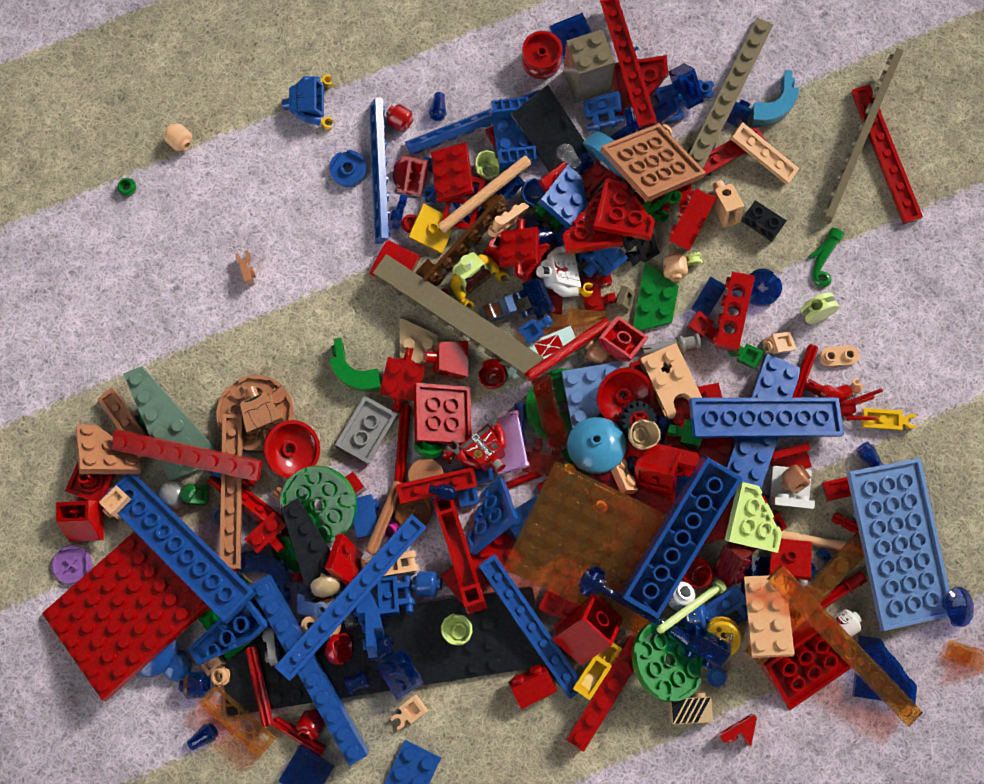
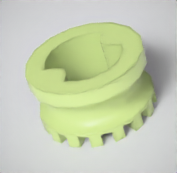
(693, 259)

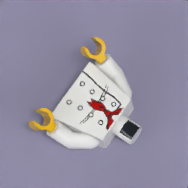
(562, 274)

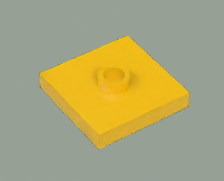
(426, 229)

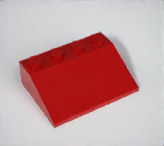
(808, 670)

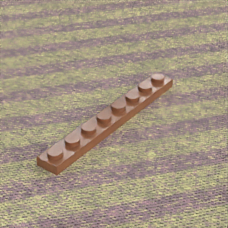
(231, 494)

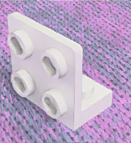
(781, 497)

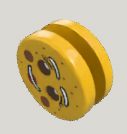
(727, 630)

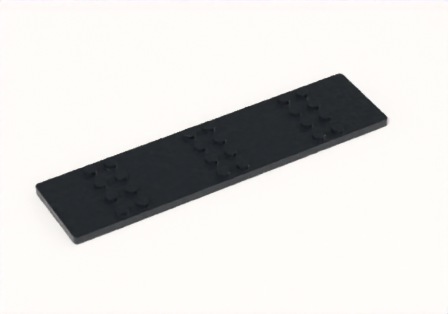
(493, 648)

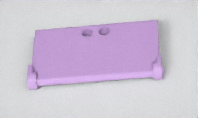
(515, 449)

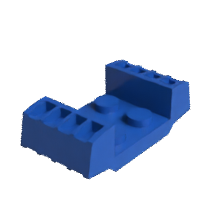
(508, 137)

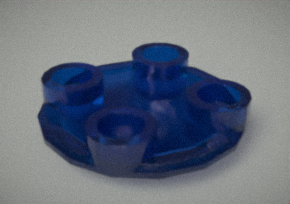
(959, 606)

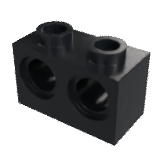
(763, 220)

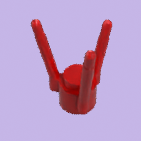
(848, 407)

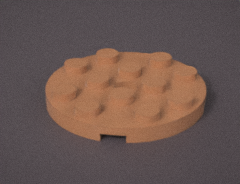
(232, 397)

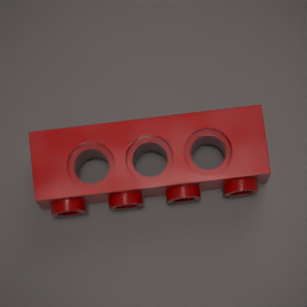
(744, 284)

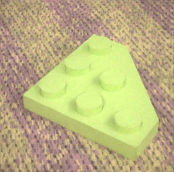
(752, 520)

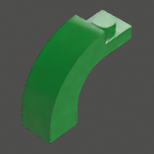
(357, 380)

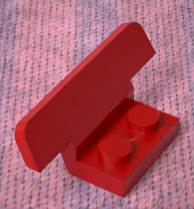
(658, 465)

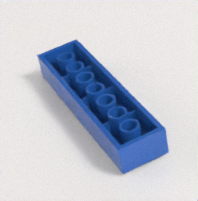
(680, 536)

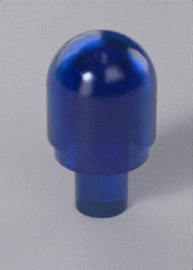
(443, 491)

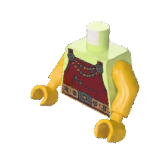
(472, 273)

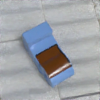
(499, 309)
(312, 605)

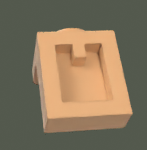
(779, 343)
(114, 502)

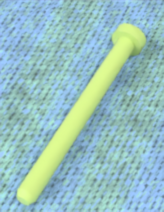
(718, 587)

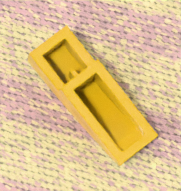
(596, 671)

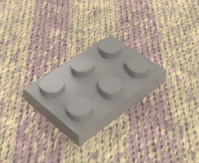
(366, 430)

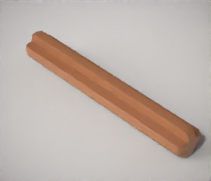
(383, 520)

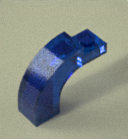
(271, 565)

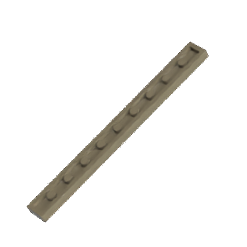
(730, 91)
(864, 127)

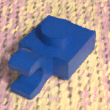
(533, 330)

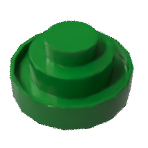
(428, 449)

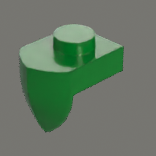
(194, 494)

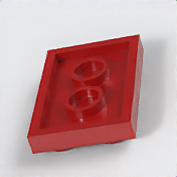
(452, 172)

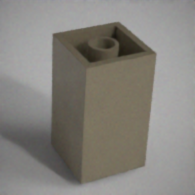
(588, 65)

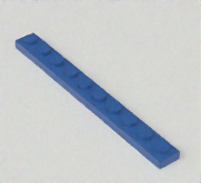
(349, 598)

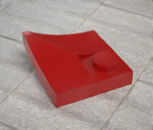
(344, 559)

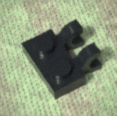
(645, 249)

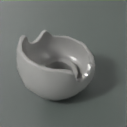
(170, 495)

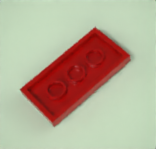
(500, 547)

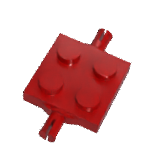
(519, 247)
(400, 378)

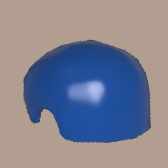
(531, 188)
(179, 667)

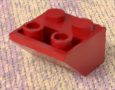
(81, 520)

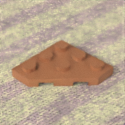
(97, 456)

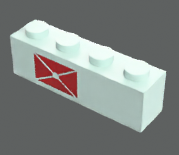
(548, 345)

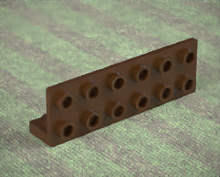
(434, 274)

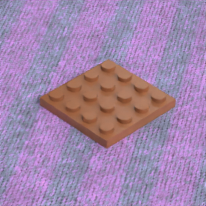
(652, 162)

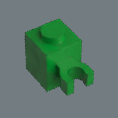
(685, 434)

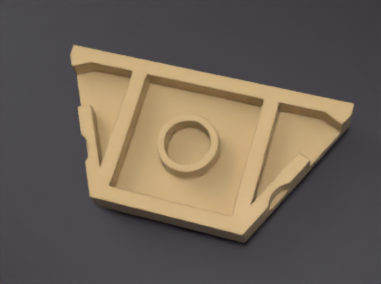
(420, 340)

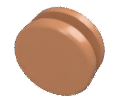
(424, 468)

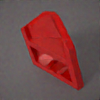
(410, 175)

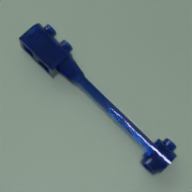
(695, 642)

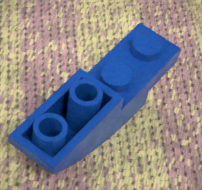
(370, 619)

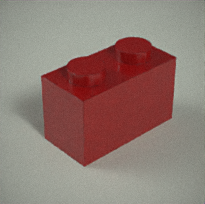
(532, 686)

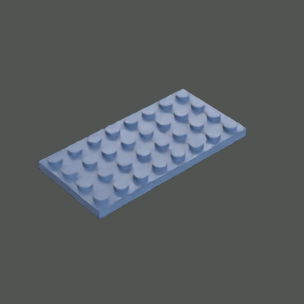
(899, 543)

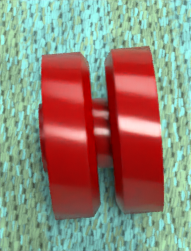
(541, 55)

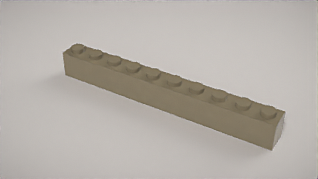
(456, 315)

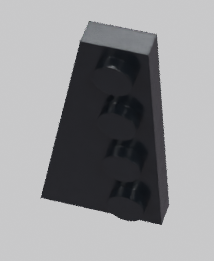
(306, 541)

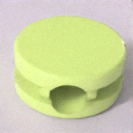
(819, 308)

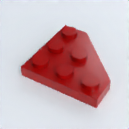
(653, 71)
(622, 212)
(582, 236)

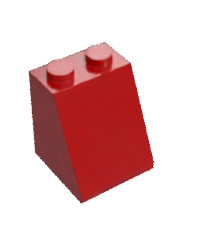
(588, 630)

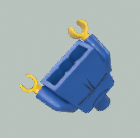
(307, 100)

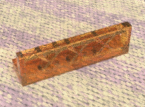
(231, 727)

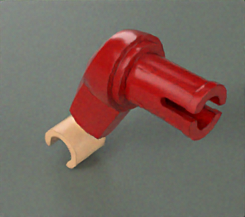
(842, 392)

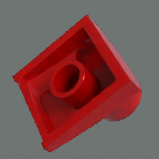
(529, 271)
(622, 340)

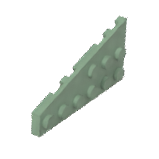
(164, 418)

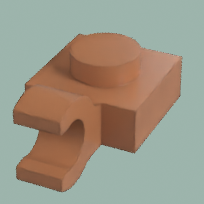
(247, 272)

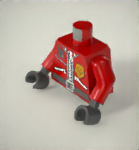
(483, 448)

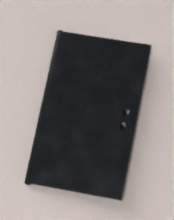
(545, 127)

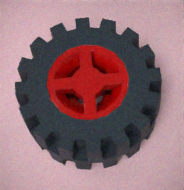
(638, 410)

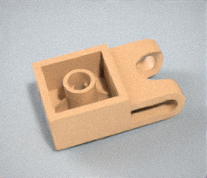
(670, 385)

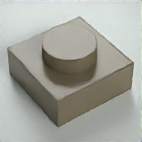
(625, 298)

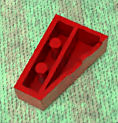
(691, 218)

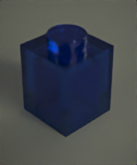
(511, 187)

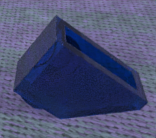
(686, 85)

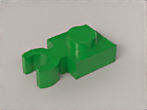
(748, 355)

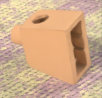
(728, 204)

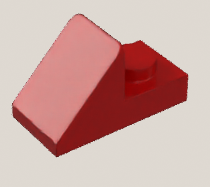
(744, 727)

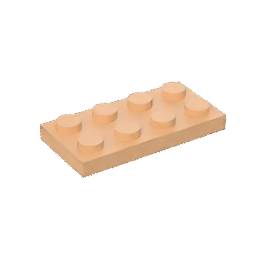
(767, 619)

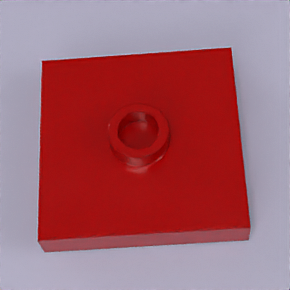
(794, 556)

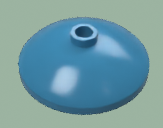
(592, 455)

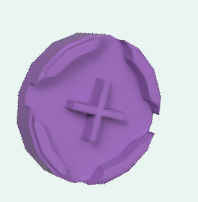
(71, 564)

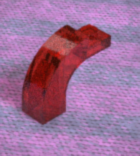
(548, 410)

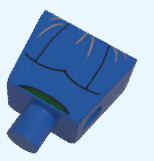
(603, 261)

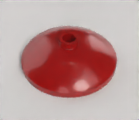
(632, 382)
(303, 447)

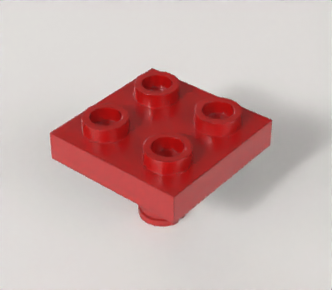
(89, 486)

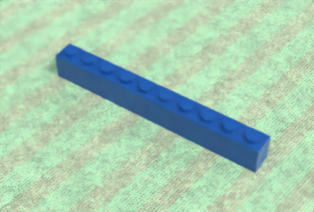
(312, 673)

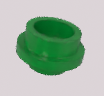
(122, 183)

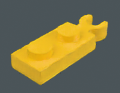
(887, 419)

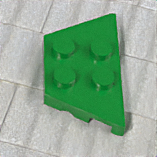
(655, 300)

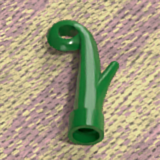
(823, 252)

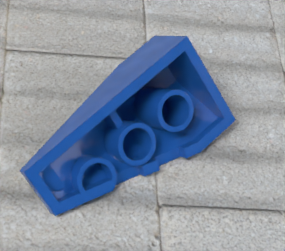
(225, 637)

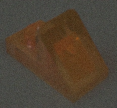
(965, 656)

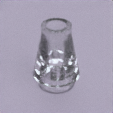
(567, 155)

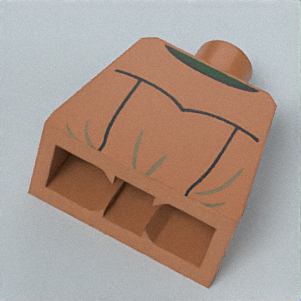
(259, 411)

